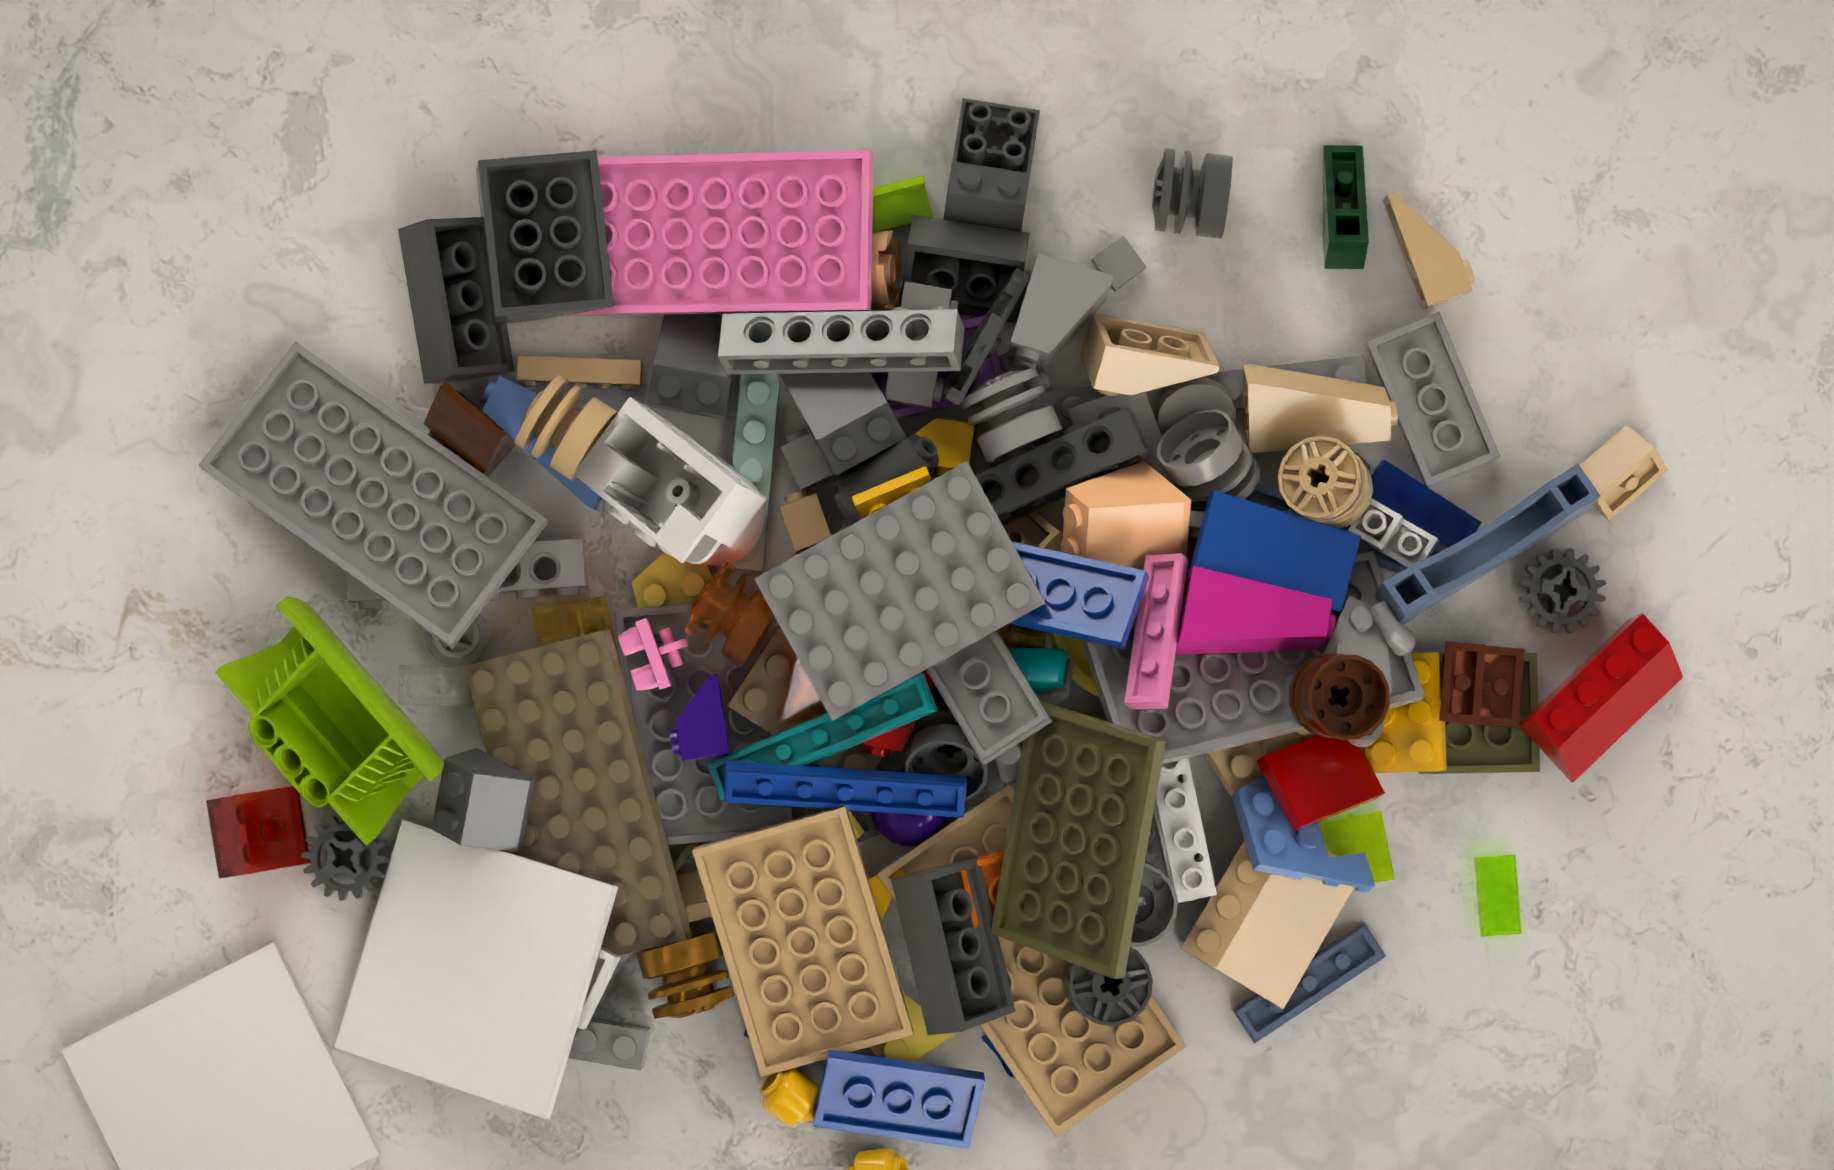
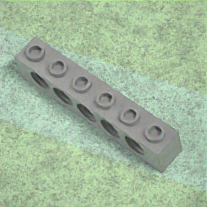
(857, 353)
(570, 574)

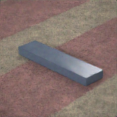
(1325, 974)

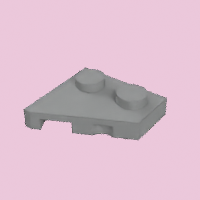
(1359, 635)

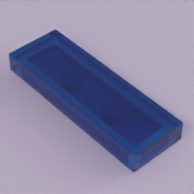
(1421, 505)

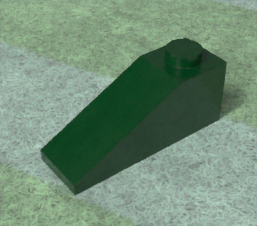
(1344, 207)

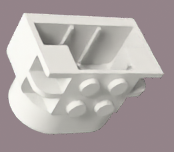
(673, 489)

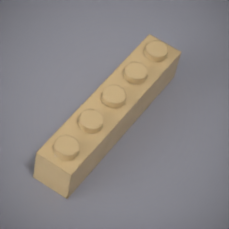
(580, 371)

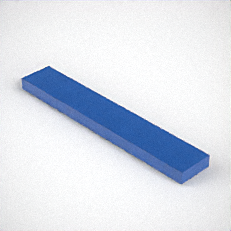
(845, 787)

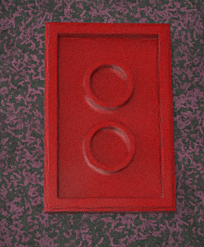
(1319, 779)

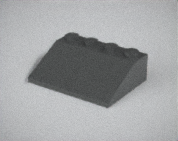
(544, 236)

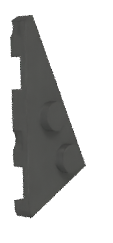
(985, 339)

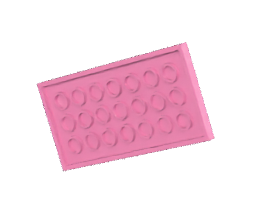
(738, 232)

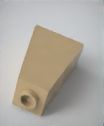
(1293, 406)

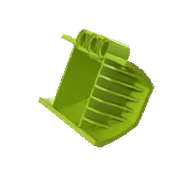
(330, 723)

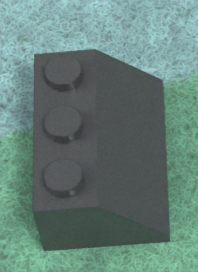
(966, 259)

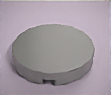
(1192, 397)

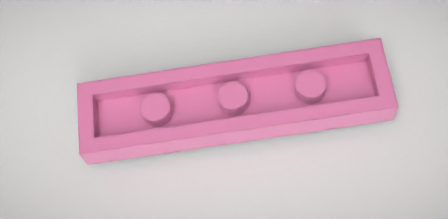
(1156, 633)

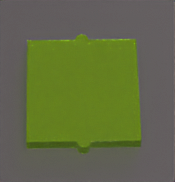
(1361, 835)

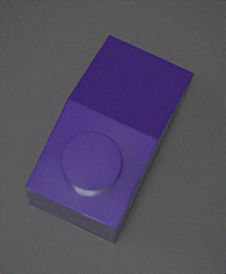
(702, 724)

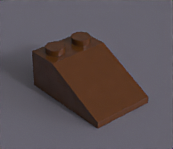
(467, 430)

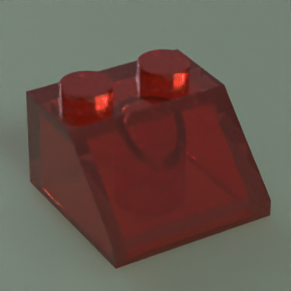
(257, 831)

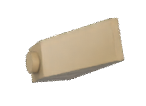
(1431, 260)

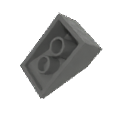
(687, 367)
(844, 415)

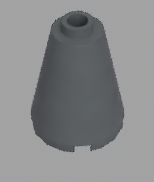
(882, 467)

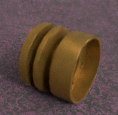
(685, 975)

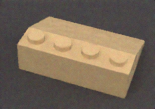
(1264, 927)

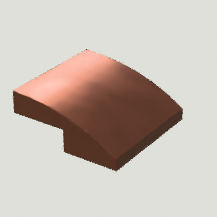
(1481, 684)

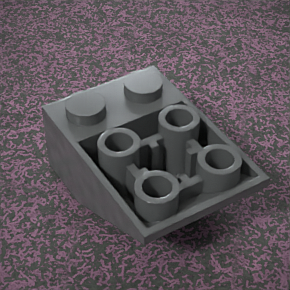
(991, 164)

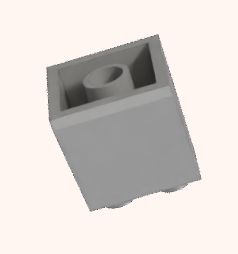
(1055, 309)

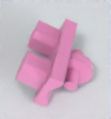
(643, 638)

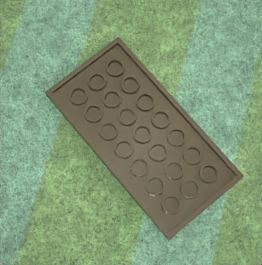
(592, 807)

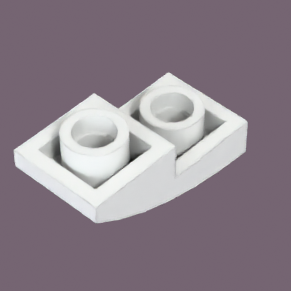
(1393, 535)

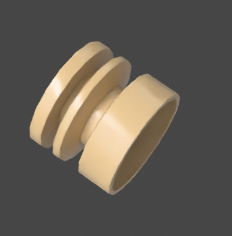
(563, 426)
(1330, 503)

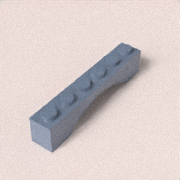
(1515, 531)

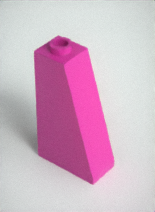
(1248, 616)

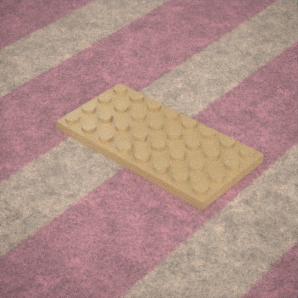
(1050, 1048)

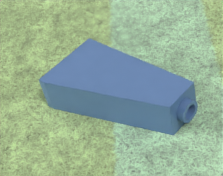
(506, 406)

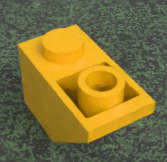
(952, 442)

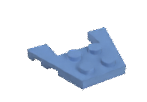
(1290, 853)

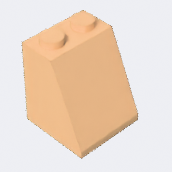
(1126, 517)

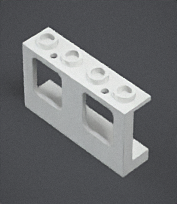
(1182, 833)

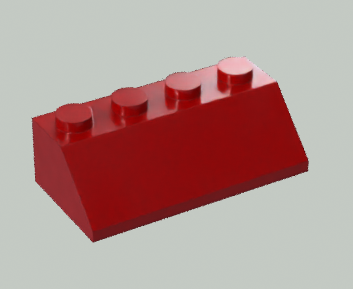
(1604, 697)

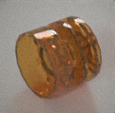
(731, 613)

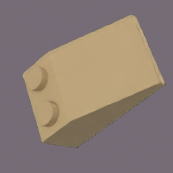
(1142, 356)

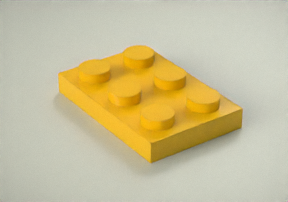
(1412, 732)

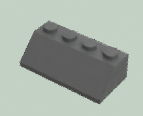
(452, 301)
(953, 965)

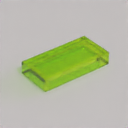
(1497, 895)

